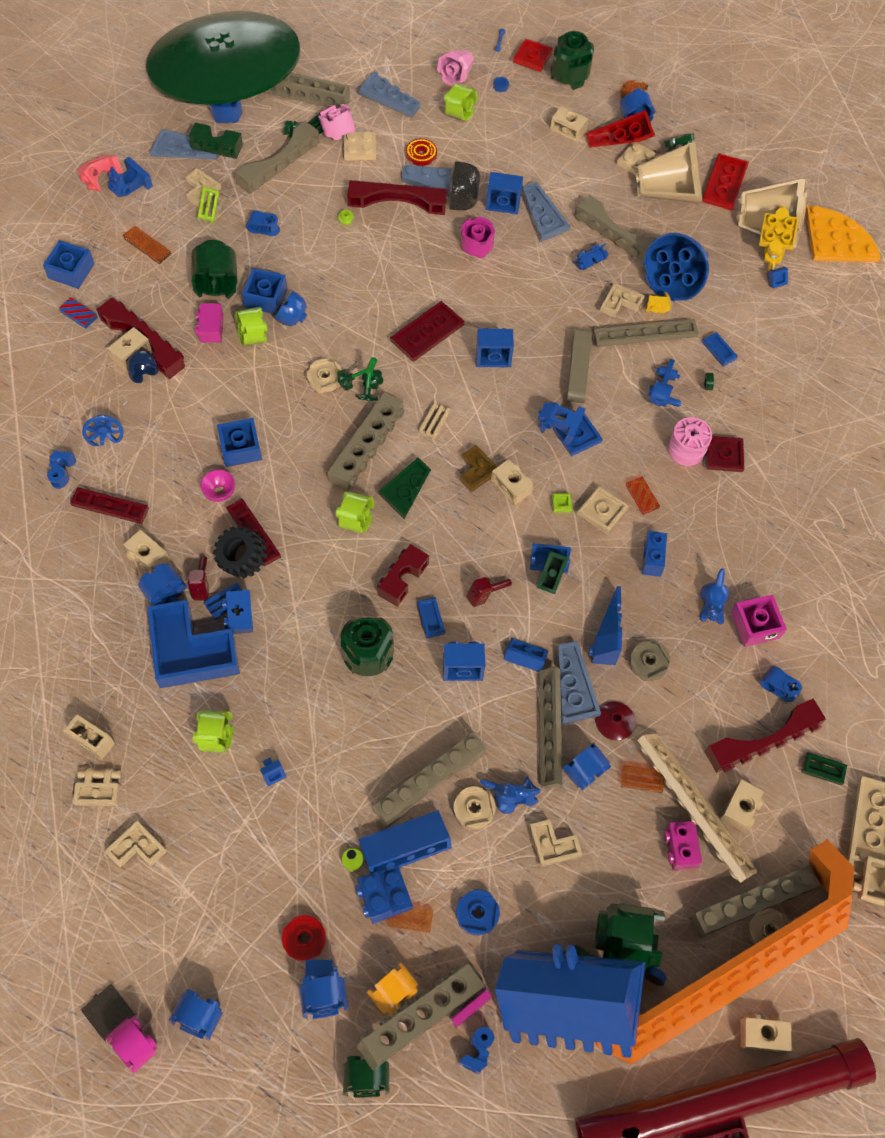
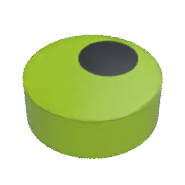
(352, 859)

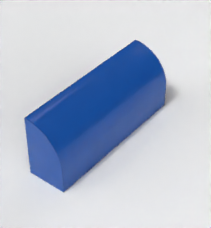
(405, 843)

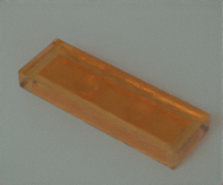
(147, 245)

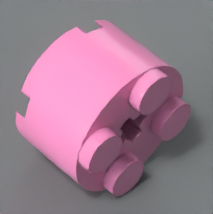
(336, 121)

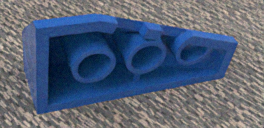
(608, 640)

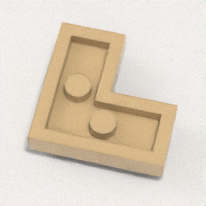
(198, 181)
(619, 297)
(134, 841)
(551, 850)

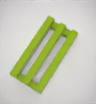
(205, 217)

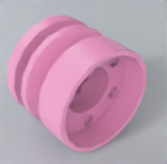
(689, 441)

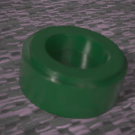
(709, 381)

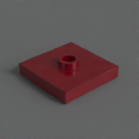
(725, 454)

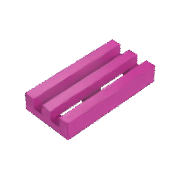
(471, 1008)

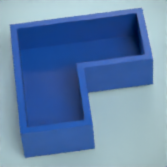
(187, 657)

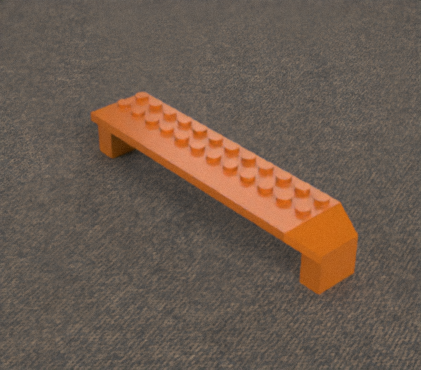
(754, 964)

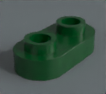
(683, 139)

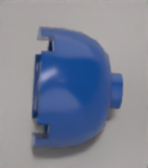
(292, 310)

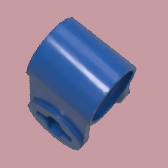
(262, 223)
(779, 683)

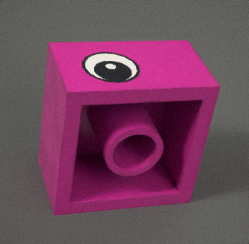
(758, 620)

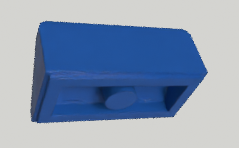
(526, 655)

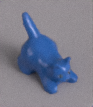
(715, 597)
(510, 795)

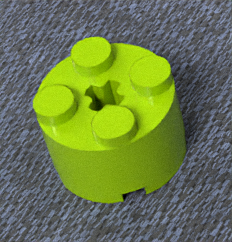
(460, 101)
(250, 326)
(355, 512)
(214, 731)

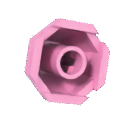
(455, 66)

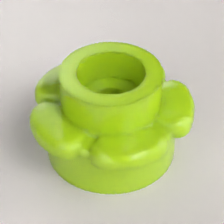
(345, 217)

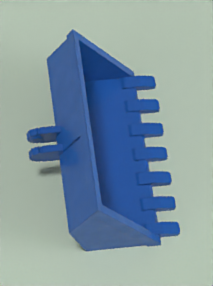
(571, 998)

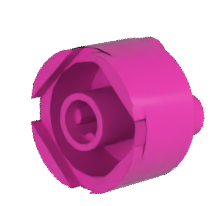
(477, 237)
(131, 1044)

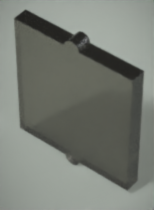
(107, 1011)

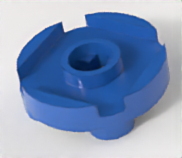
(470, 902)

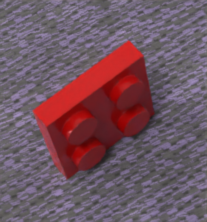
(533, 55)

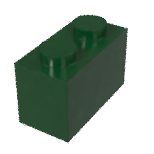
(551, 572)

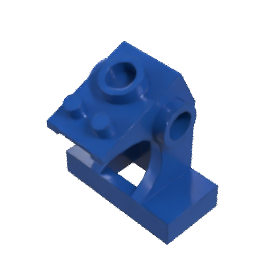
(134, 175)
(569, 426)

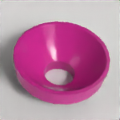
(216, 479)

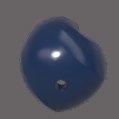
(139, 364)

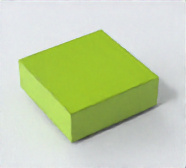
(561, 502)

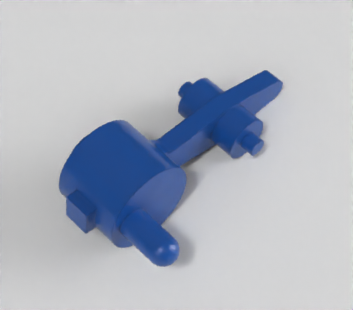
(661, 391)

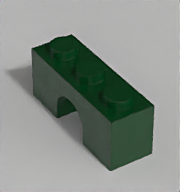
(226, 145)

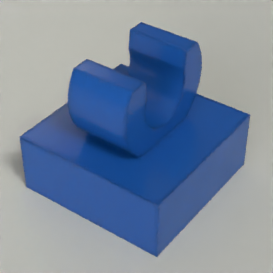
(778, 277)
(272, 771)

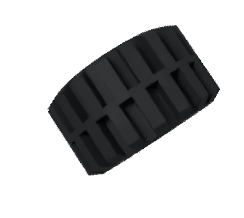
(227, 548)

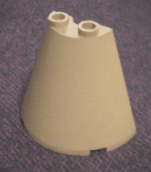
(671, 176)
(768, 199)

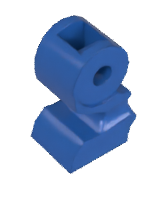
(57, 474)
(481, 1041)

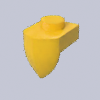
(658, 304)

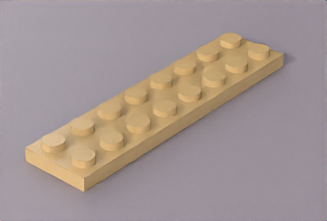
(700, 810)

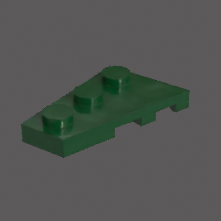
(405, 487)

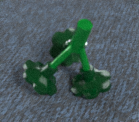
(371, 378)

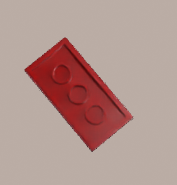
(725, 181)

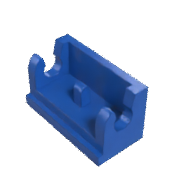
(539, 554)

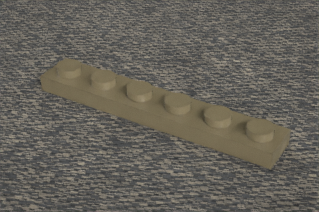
(645, 333)
(550, 728)

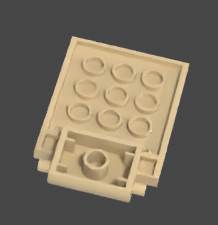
(868, 841)

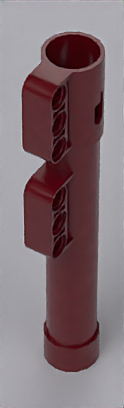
(720, 1105)

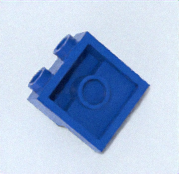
(383, 895)

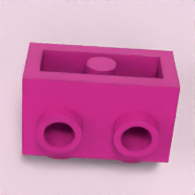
(210, 322)
(683, 845)

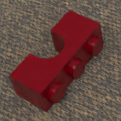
(410, 561)

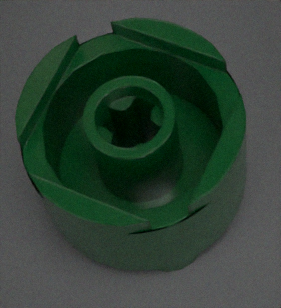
(362, 1080)

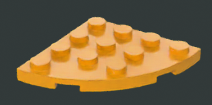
(838, 237)

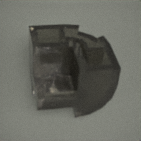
(464, 186)

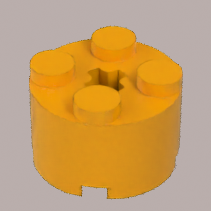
(393, 989)

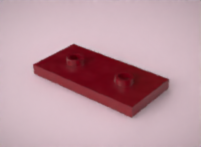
(427, 331)

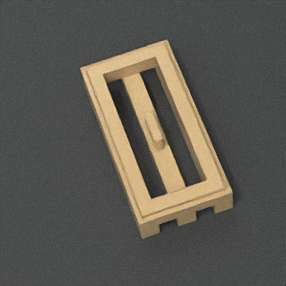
(440, 409)

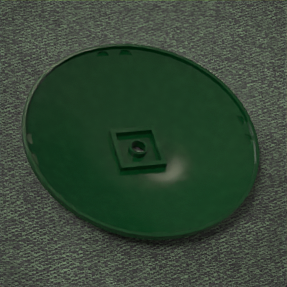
(223, 57)

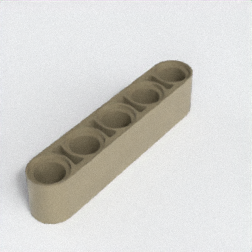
(579, 366)

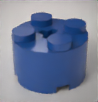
(637, 102)
(226, 112)
(162, 585)
(586, 765)
(323, 995)
(196, 1015)

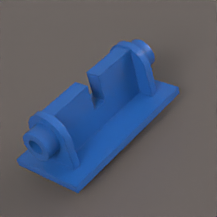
(596, 253)

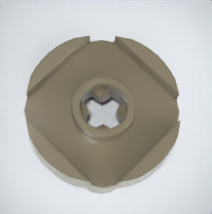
(651, 650)

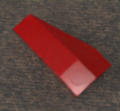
(627, 130)

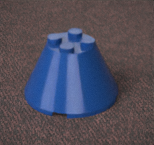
(676, 266)

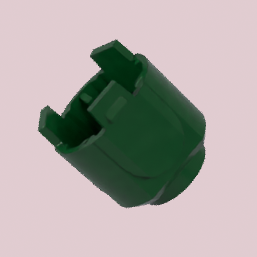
(572, 59)
(214, 269)
(372, 654)
(628, 934)

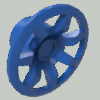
(102, 428)

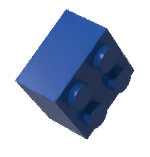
(504, 193)
(68, 264)
(265, 290)
(494, 347)
(239, 442)
(463, 661)

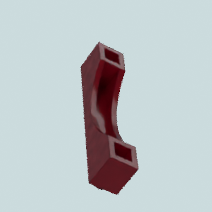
(364, 193)
(119, 318)
(728, 751)

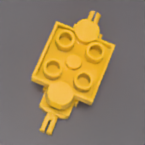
(777, 235)

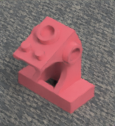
(101, 163)

